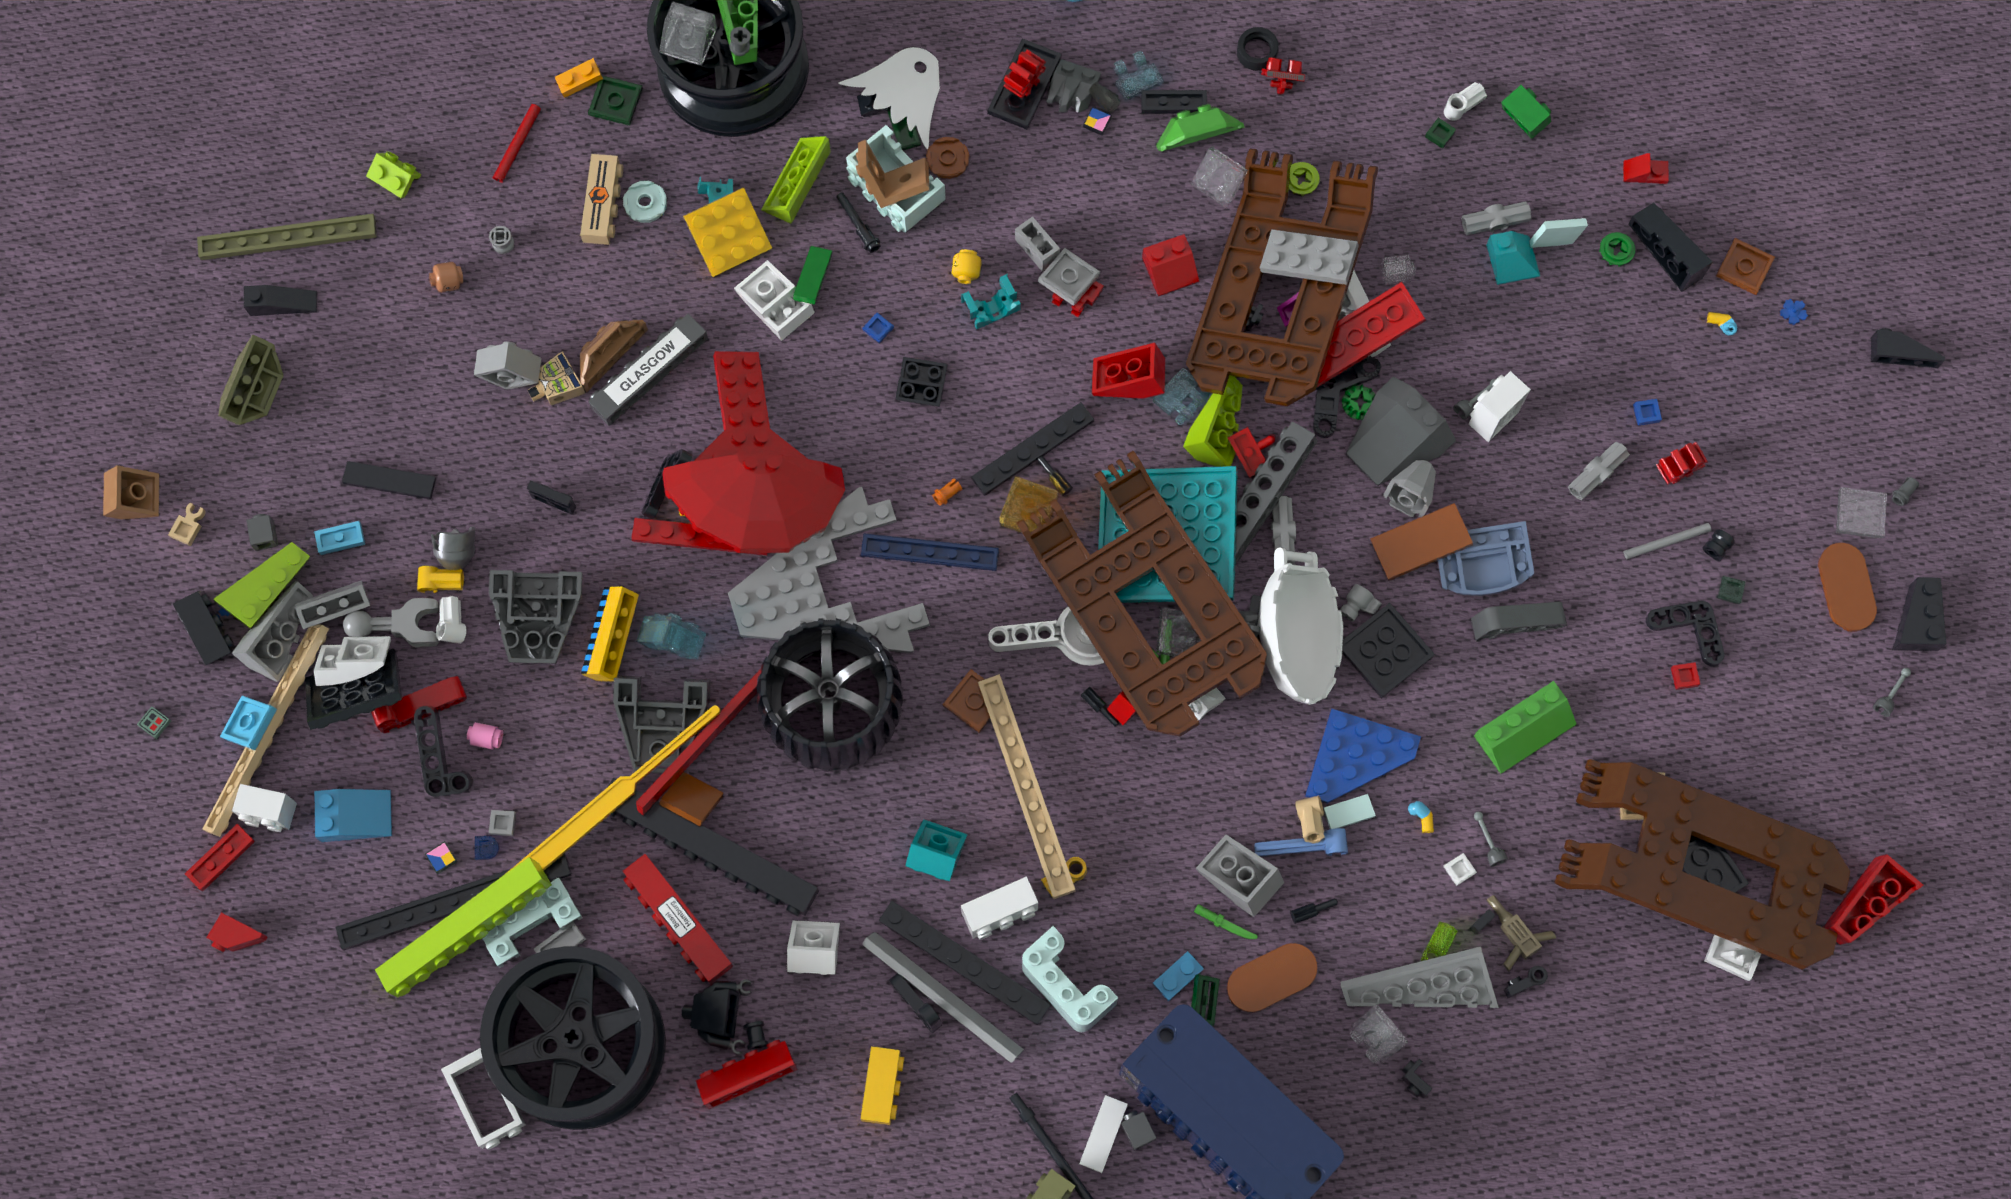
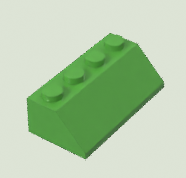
(1526, 727)

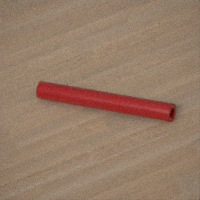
(516, 143)

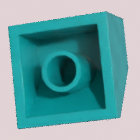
(936, 850)

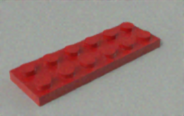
(1370, 330)

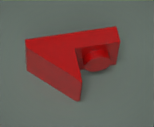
(1644, 170)

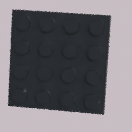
(344, 700)

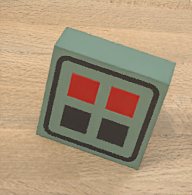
(154, 722)

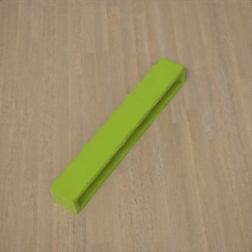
(463, 927)

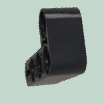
(438, 751)

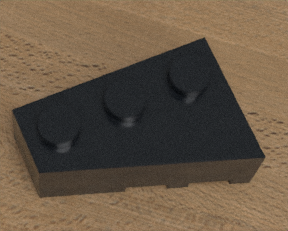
(1922, 617)
(204, 627)

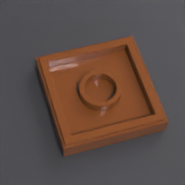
(1745, 266)
(968, 703)
(691, 798)

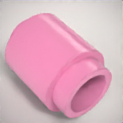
(485, 736)

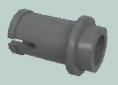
(1902, 495)

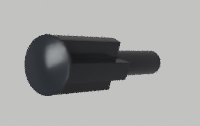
(1056, 477)
(1098, 704)
(1310, 910)

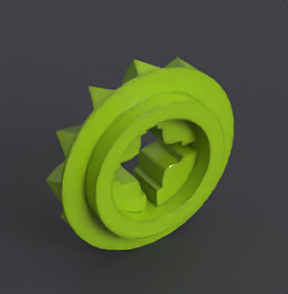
(1312, 178)

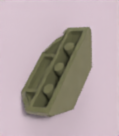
(251, 383)

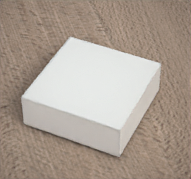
(1460, 869)

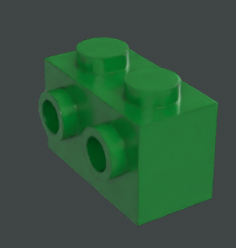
(1527, 111)

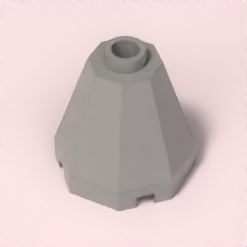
(1412, 488)

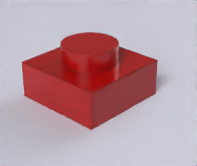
(1685, 676)

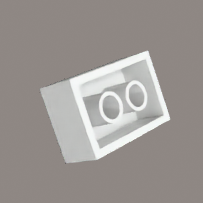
(1498, 405)
(1000, 908)

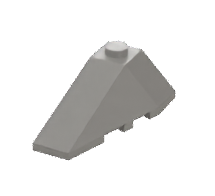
(269, 641)

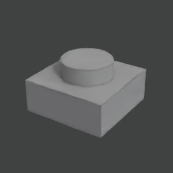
(502, 823)

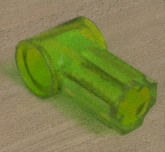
(1440, 940)

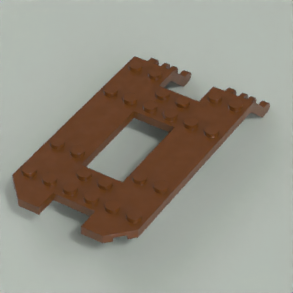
(1297, 360)
(1152, 543)
(1655, 876)

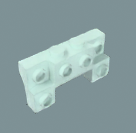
(553, 903)

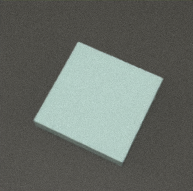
(1558, 232)

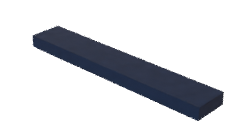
(930, 552)

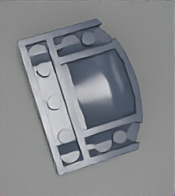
(1492, 565)

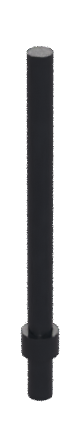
(1027, 1115)

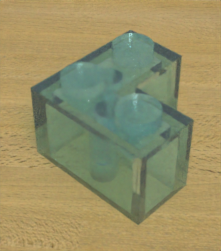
(671, 634)

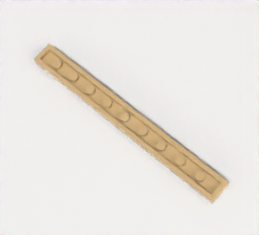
(281, 700)
(1026, 787)

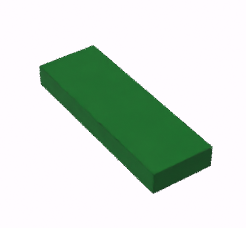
(812, 275)

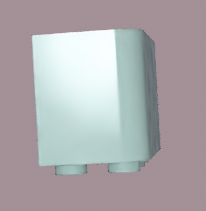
(890, 157)
(1077, 1009)

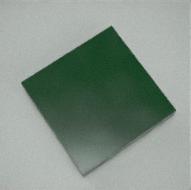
(615, 100)

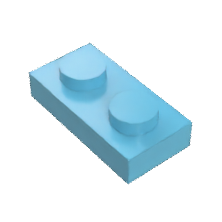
(339, 537)

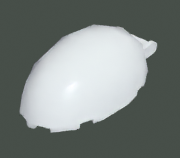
(1301, 627)

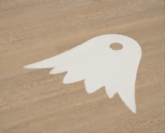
(903, 88)

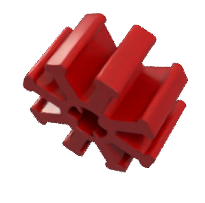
(1024, 73)
(1682, 463)

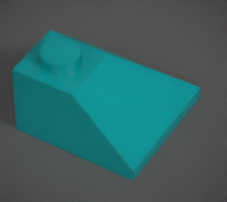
(1512, 257)

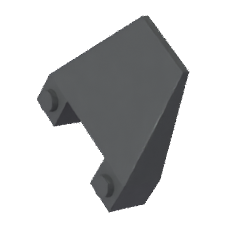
(655, 723)

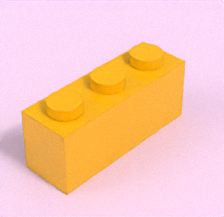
(882, 1086)

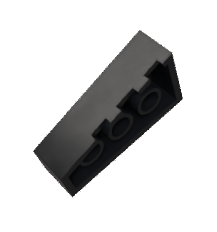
(1670, 246)

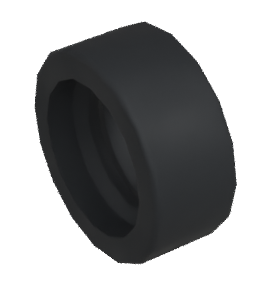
(1264, 34)

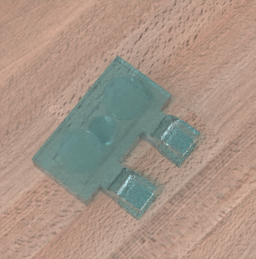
(1144, 78)

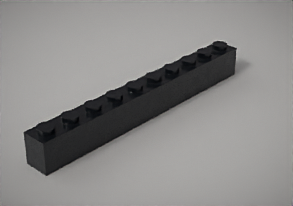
(720, 854)

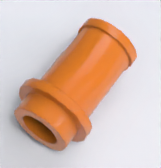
(946, 492)

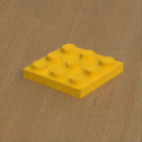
(727, 232)

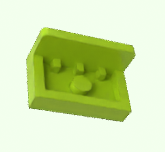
(392, 173)

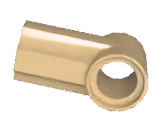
(1310, 814)

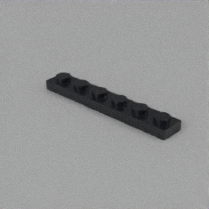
(1032, 448)

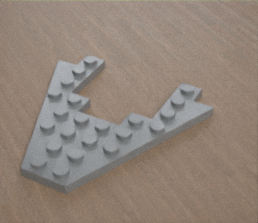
(790, 591)

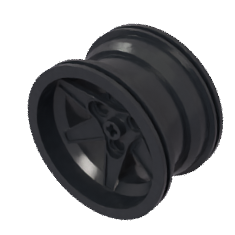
(729, 108)
(520, 990)

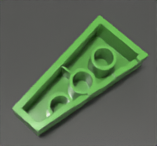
(741, 14)

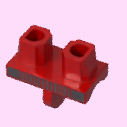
(1273, 70)

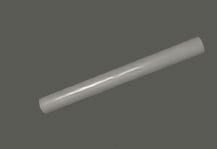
(1666, 541)

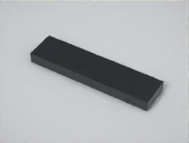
(389, 480)

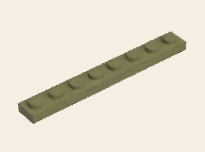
(286, 237)

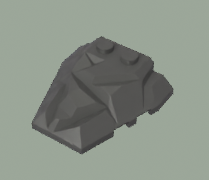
(534, 612)

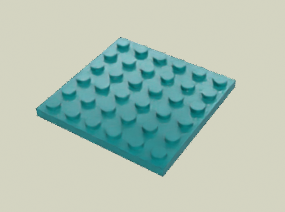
(1205, 508)

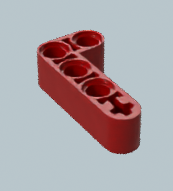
(439, 695)

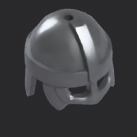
(454, 548)

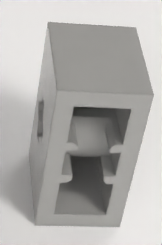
(1036, 243)

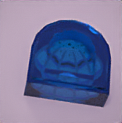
(485, 847)

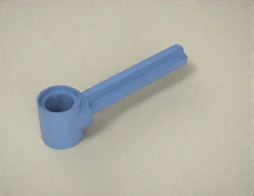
(1334, 842)

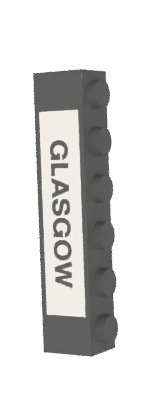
(648, 369)

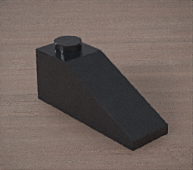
(277, 300)
(1899, 349)

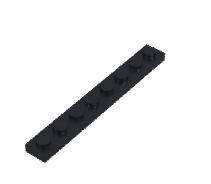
(964, 962)

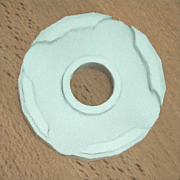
(647, 213)

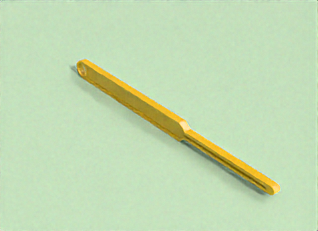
(609, 799)

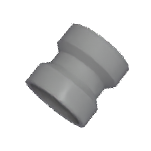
(501, 244)

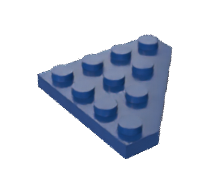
(1357, 753)

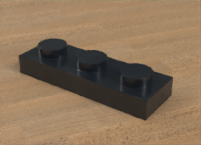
(1171, 101)

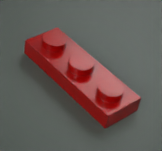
(219, 857)

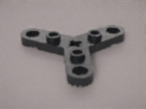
(1328, 399)

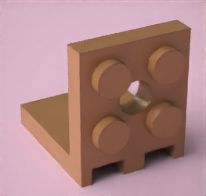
(892, 185)

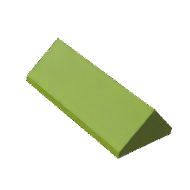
(797, 178)

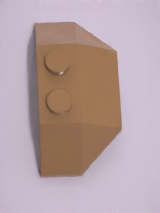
(607, 348)

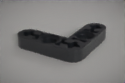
(657, 491)
(1698, 623)
(923, 1011)

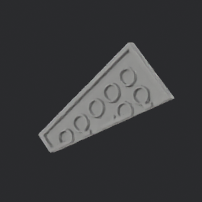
(1429, 983)

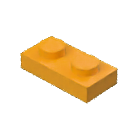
(578, 77)

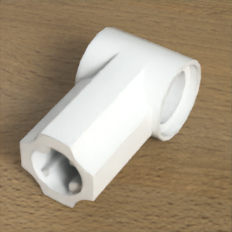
(1464, 101)
(450, 625)

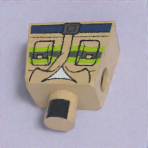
(557, 381)

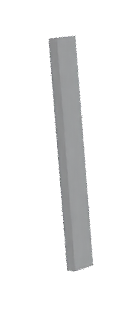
(943, 997)

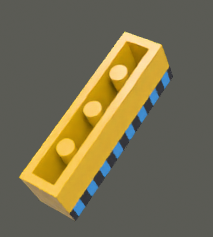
(609, 633)

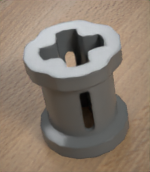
(743, 35)

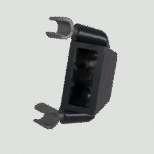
(716, 1013)

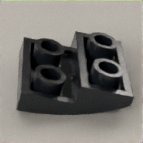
(921, 381)

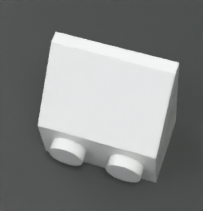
(813, 947)

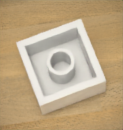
(264, 807)

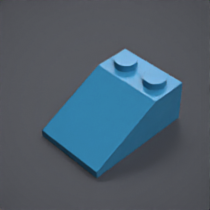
(352, 814)

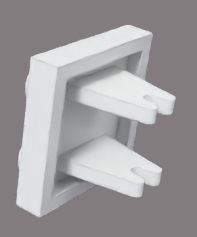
(1732, 957)

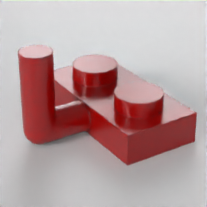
(1249, 450)

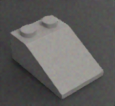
(1241, 875)

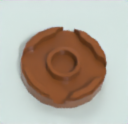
(949, 164)

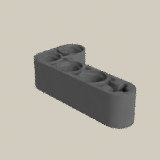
(1518, 619)

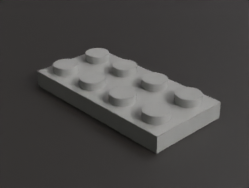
(1309, 257)

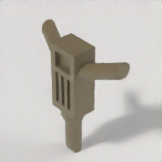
(1518, 933)

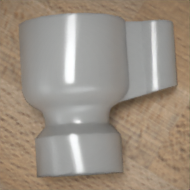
(1359, 599)

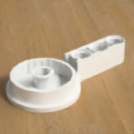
(1065, 635)

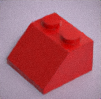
(1170, 265)

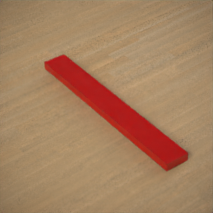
(698, 745)

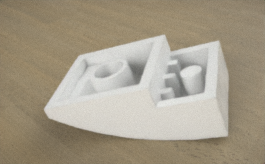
(771, 299)
(351, 660)

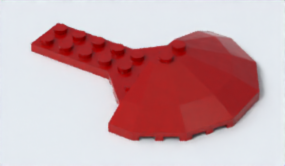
(750, 481)

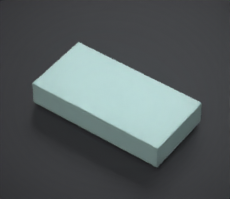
(1349, 812)

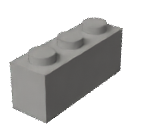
(332, 604)

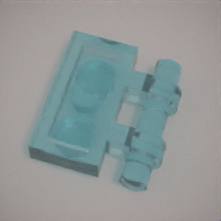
(1176, 392)

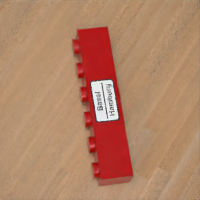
(677, 918)

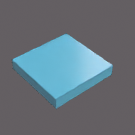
(248, 722)

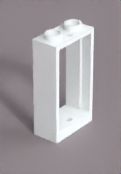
(491, 1140)

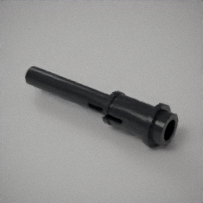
(871, 243)

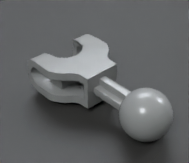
(401, 624)

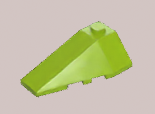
(1216, 422)

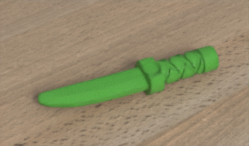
(1220, 921)

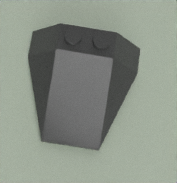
(1398, 432)

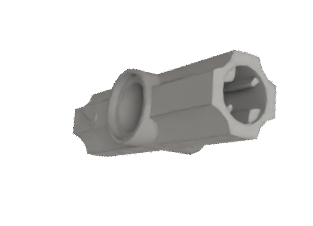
(1496, 218)
(1598, 470)
(1283, 526)

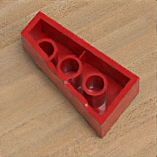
(1871, 898)

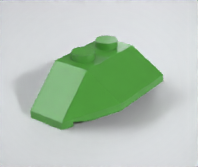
(1196, 126)

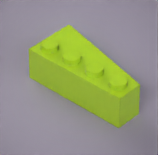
(257, 590)

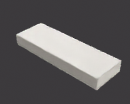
(1103, 1134)

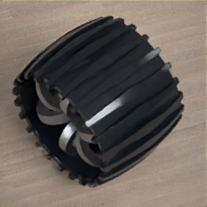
(824, 638)

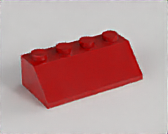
(746, 1074)

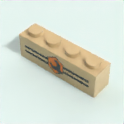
(600, 199)

